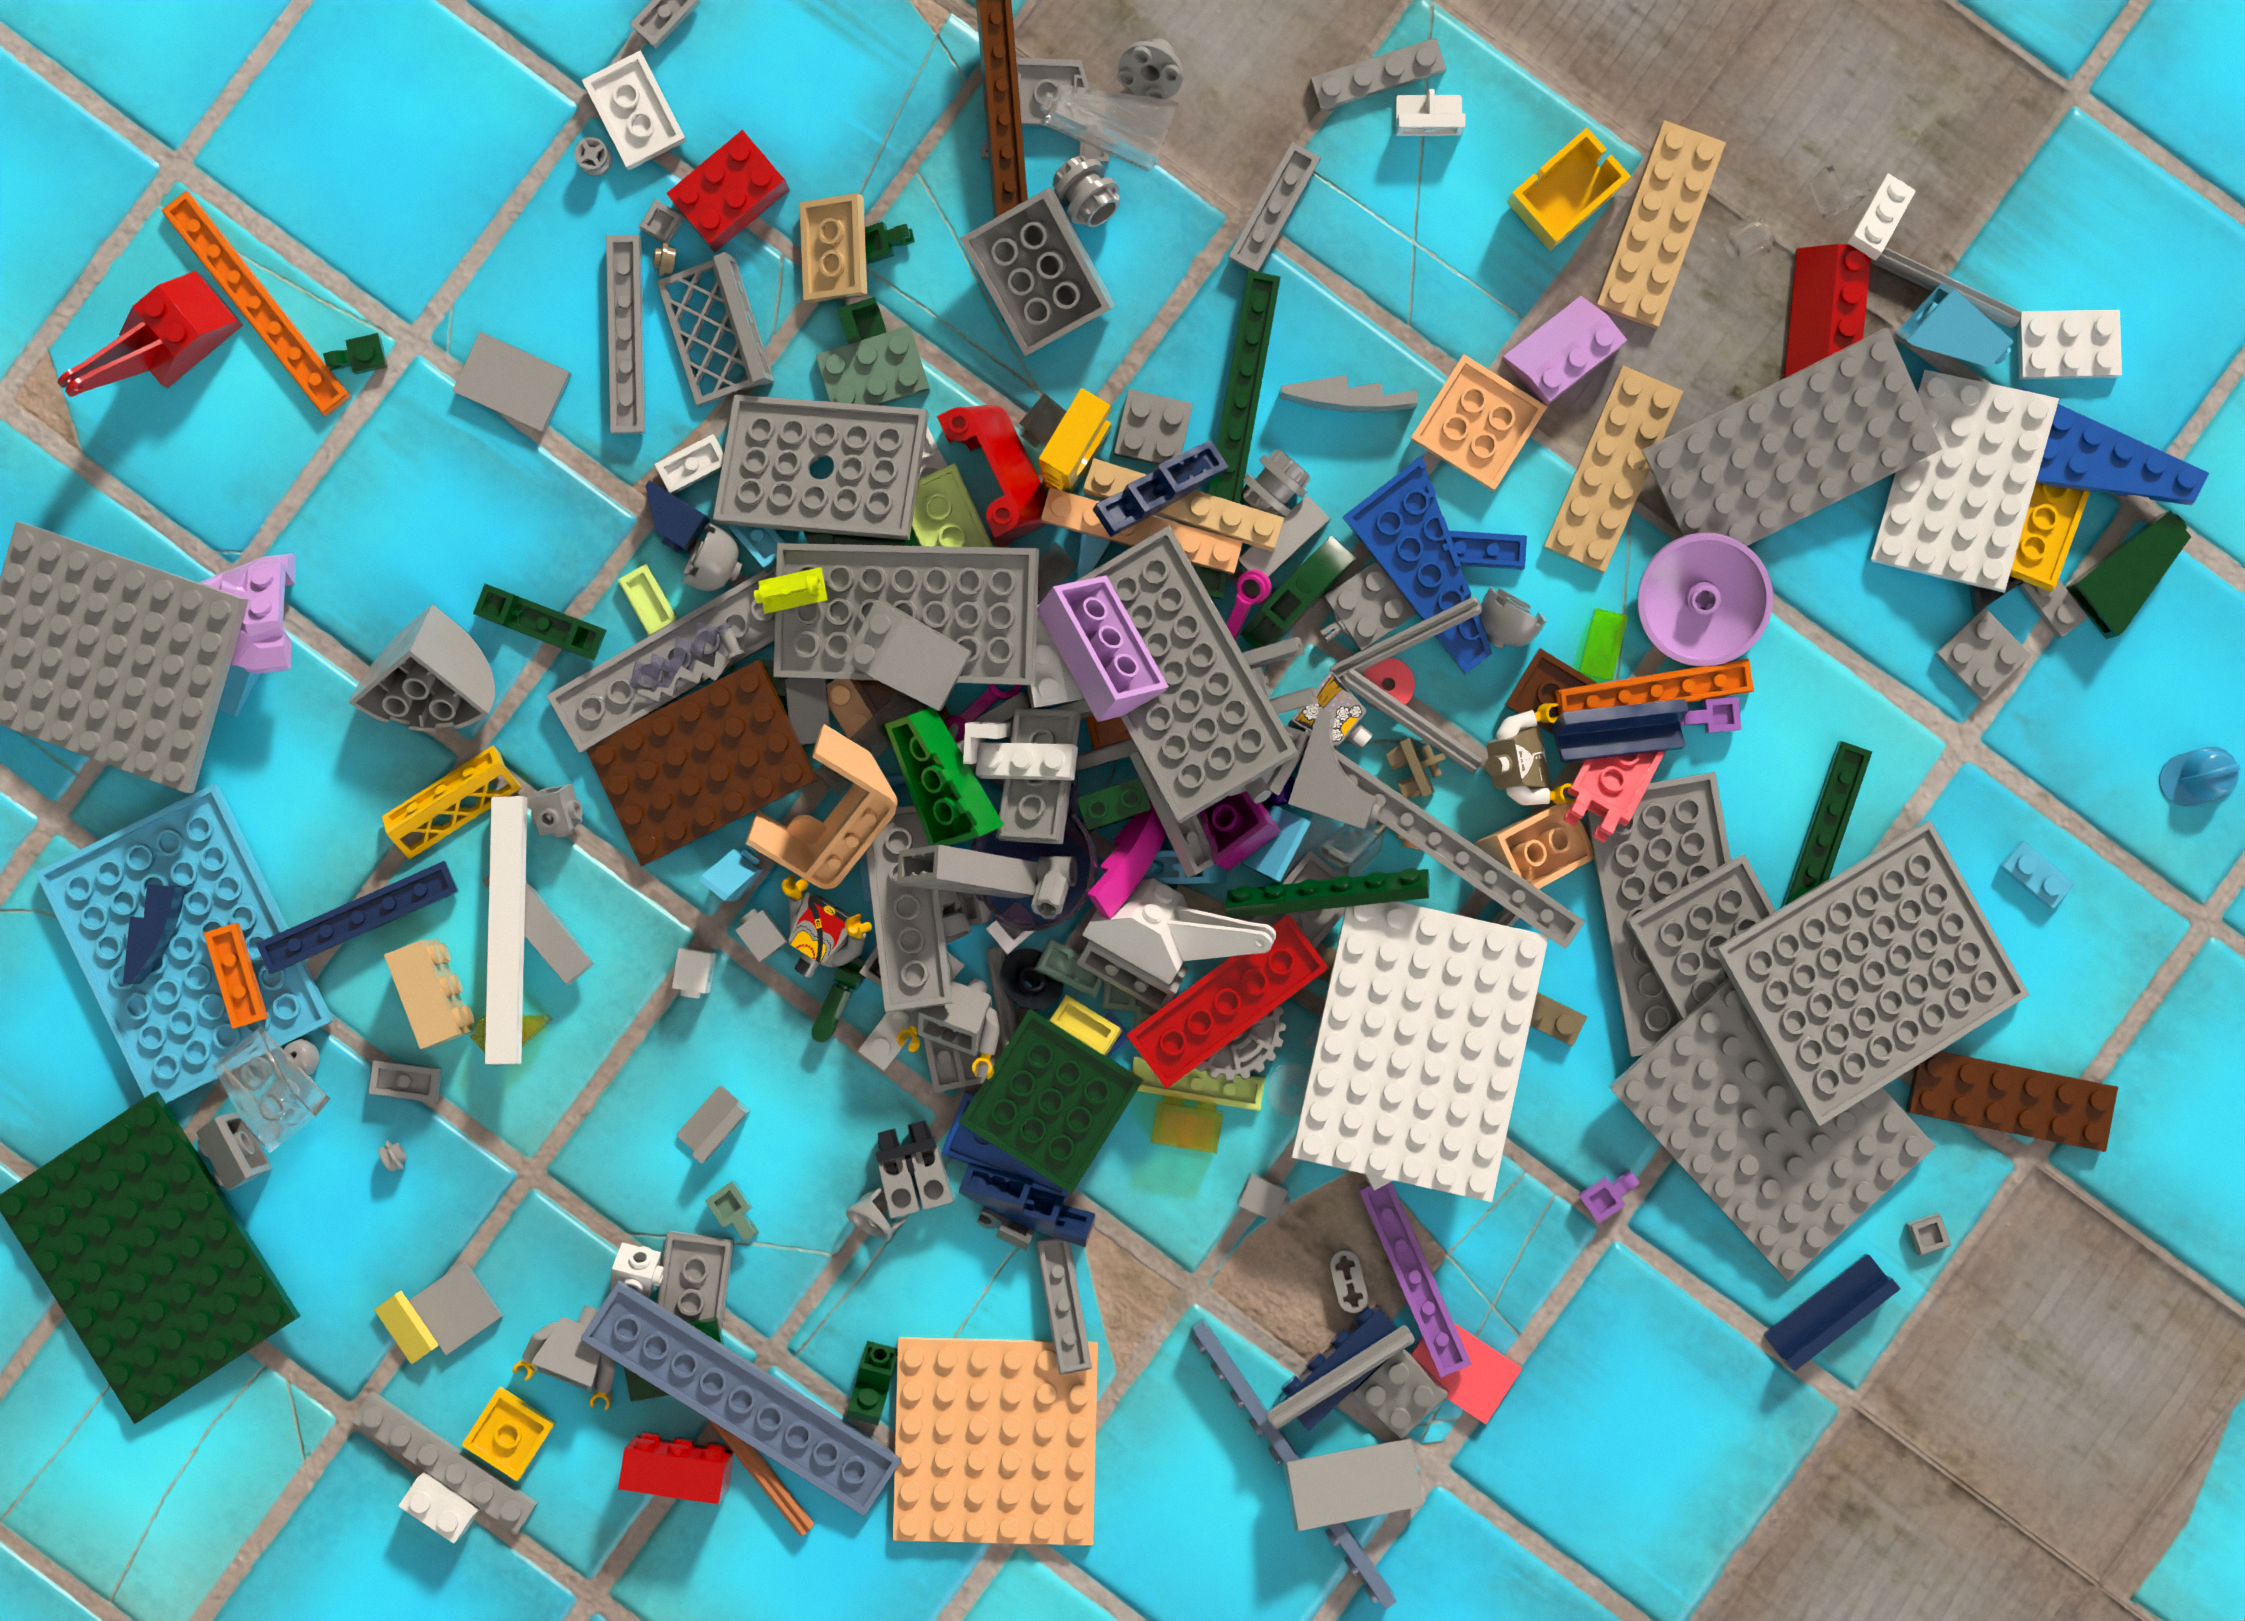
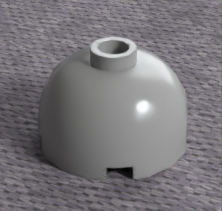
(712, 560)
(1509, 619)

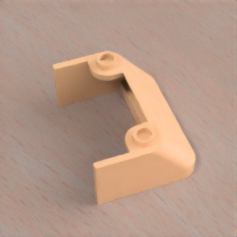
(830, 849)

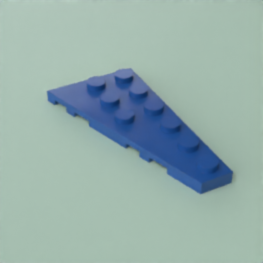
(2099, 458)
(1415, 550)

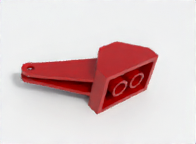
(162, 335)

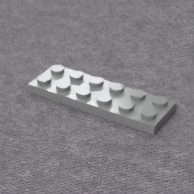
(907, 922)

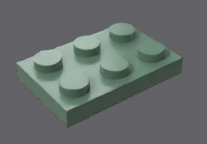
(874, 369)

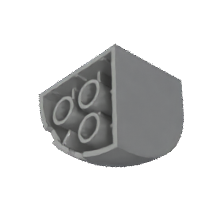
(428, 677)

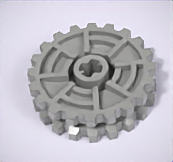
(1248, 1049)

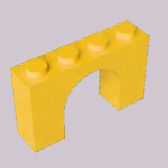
(1075, 442)

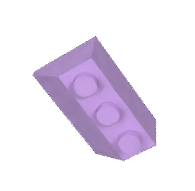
(1564, 350)

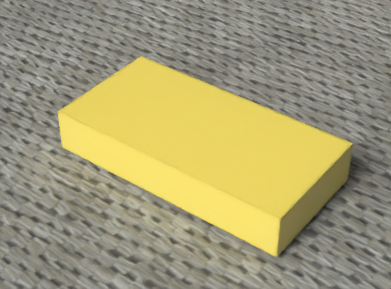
(1086, 1025)
(406, 1327)

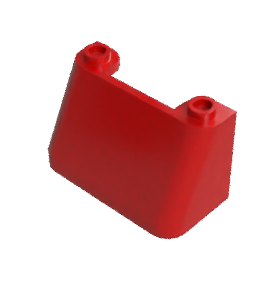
(1024, 496)

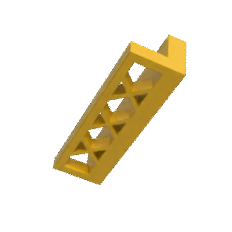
(442, 795)

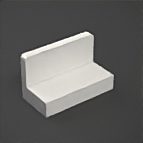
(977, 732)

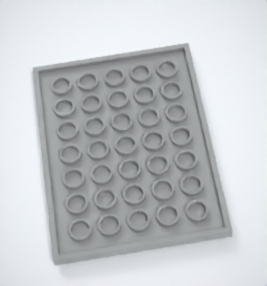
(112, 655)
(1871, 973)
(1747, 1142)

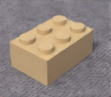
(430, 992)

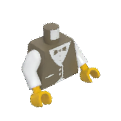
(1519, 759)

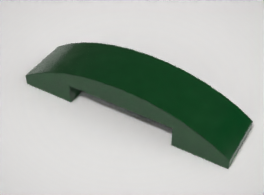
(539, 622)

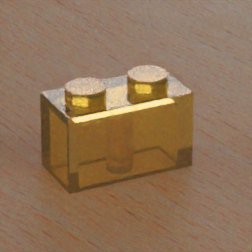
(1186, 1125)

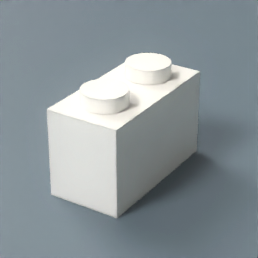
(439, 1507)

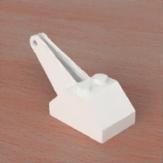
(1161, 932)

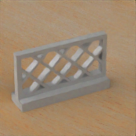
(742, 321)

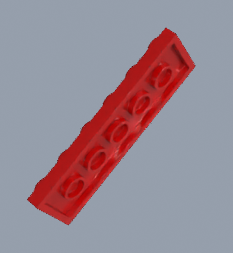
(1226, 1003)

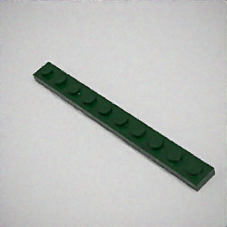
(1242, 400)

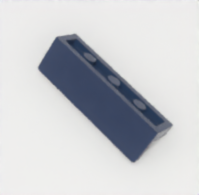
(1620, 730)
(1830, 1312)

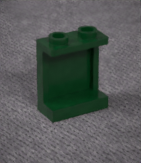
(1114, 804)

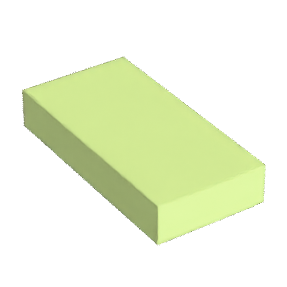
(648, 599)

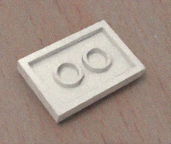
(634, 110)
(2069, 344)

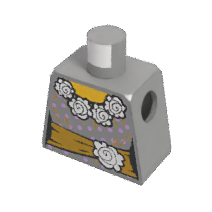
(1336, 698)

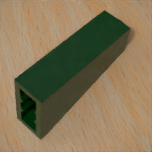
(2125, 577)

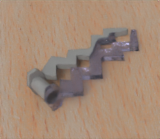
(704, 634)

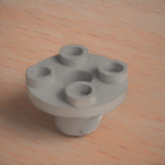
(1151, 69)

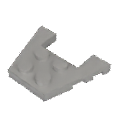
(1041, 76)

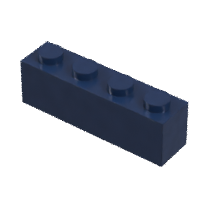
(1369, 1328)

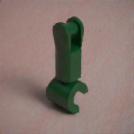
(837, 999)

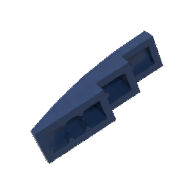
(1160, 488)
(1018, 1201)

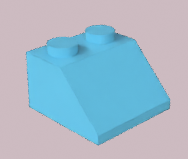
(1276, 855)

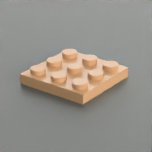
(1478, 423)

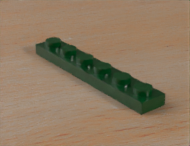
(1328, 894)

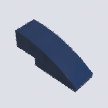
(152, 933)

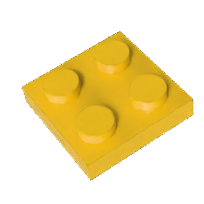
(508, 1433)

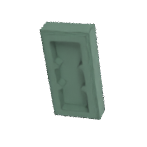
(1061, 965)

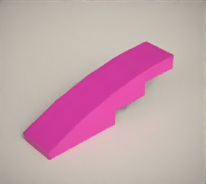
(1128, 863)

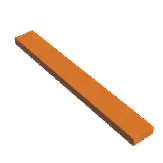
(256, 303)

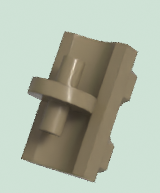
(1408, 754)

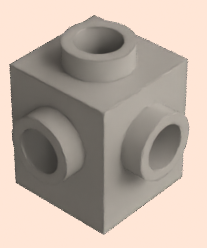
(556, 810)

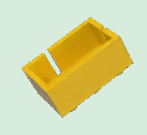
(1568, 189)

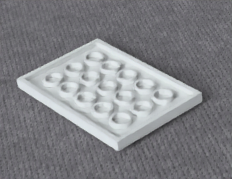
(1967, 504)

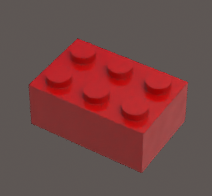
(728, 191)
(676, 1468)

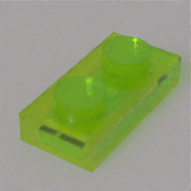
(1603, 644)

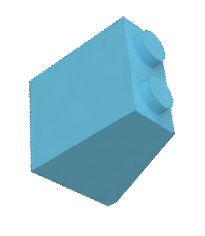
(1955, 328)

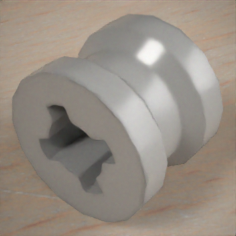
(587, 151)

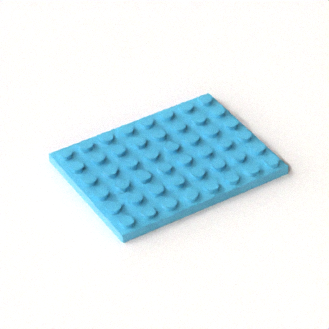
(177, 1018)

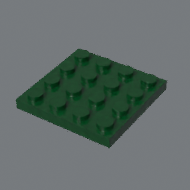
(1051, 1101)

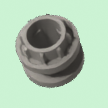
(1089, 195)
(1275, 484)

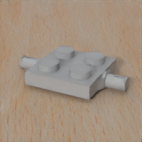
(1366, 607)

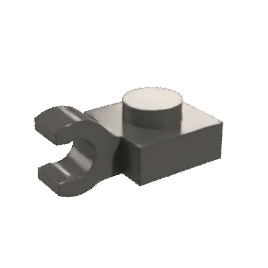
(1008, 1229)

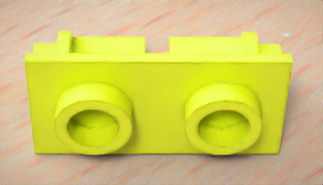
(791, 590)

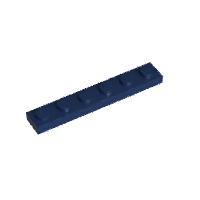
(357, 917)

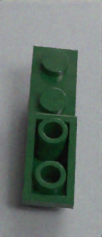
(1298, 594)

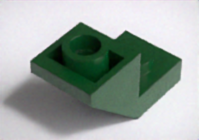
(872, 1383)

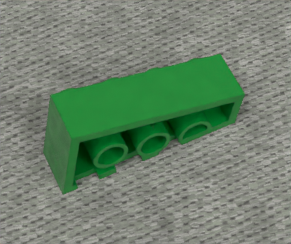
(941, 786)

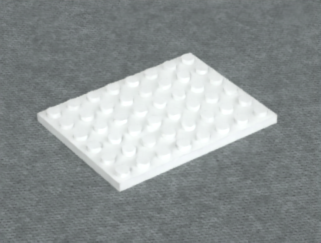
(1420, 1047)

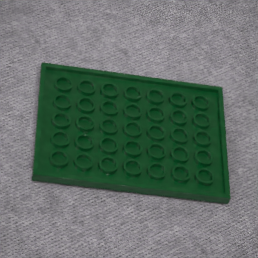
(146, 1257)

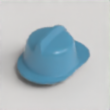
(2199, 776)

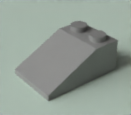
(907, 655)

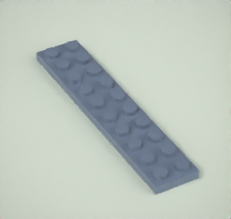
(741, 1397)

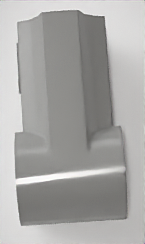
(1054, 878)

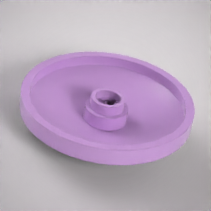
(1704, 599)

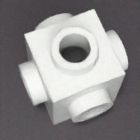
(637, 1268)

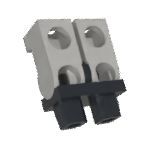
(913, 1160)

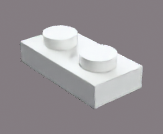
(691, 464)

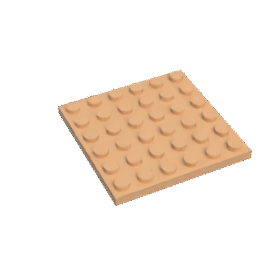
(993, 1443)

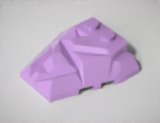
(262, 640)

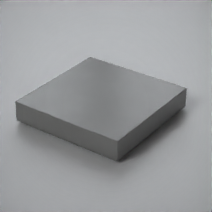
(455, 1308)

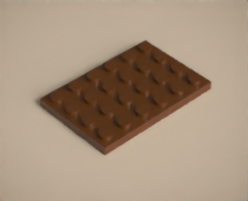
(701, 763)

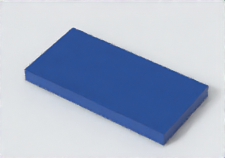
(971, 1148)

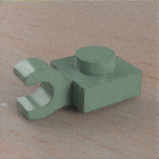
(730, 1207)

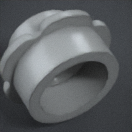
(393, 1156)

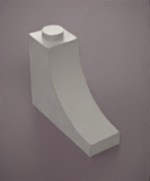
(1325, 786)

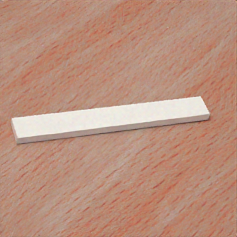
(506, 930)

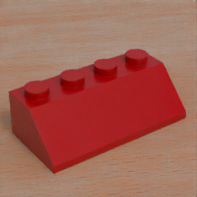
(1826, 303)

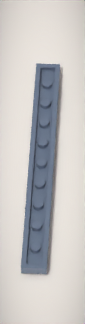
(1282, 1452)

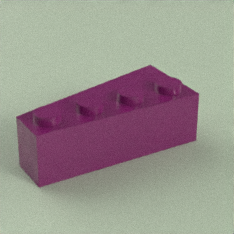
(1237, 829)

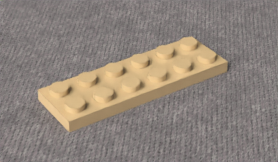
(1660, 224)
(1612, 469)

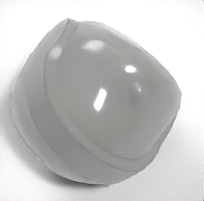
(304, 1055)

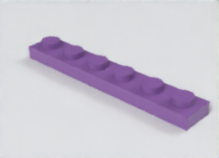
(1415, 1279)

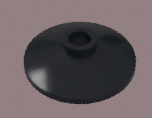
(1019, 968)

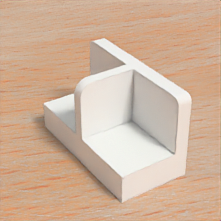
(1429, 115)

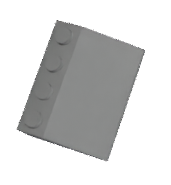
(1037, 271)

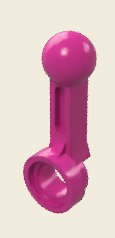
(1245, 601)
(981, 705)

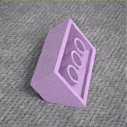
(1101, 647)

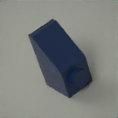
(675, 519)

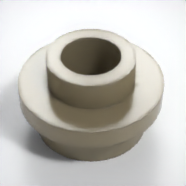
(664, 259)

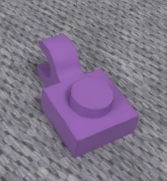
(1717, 715)
(1605, 1198)

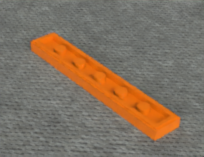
(1687, 684)

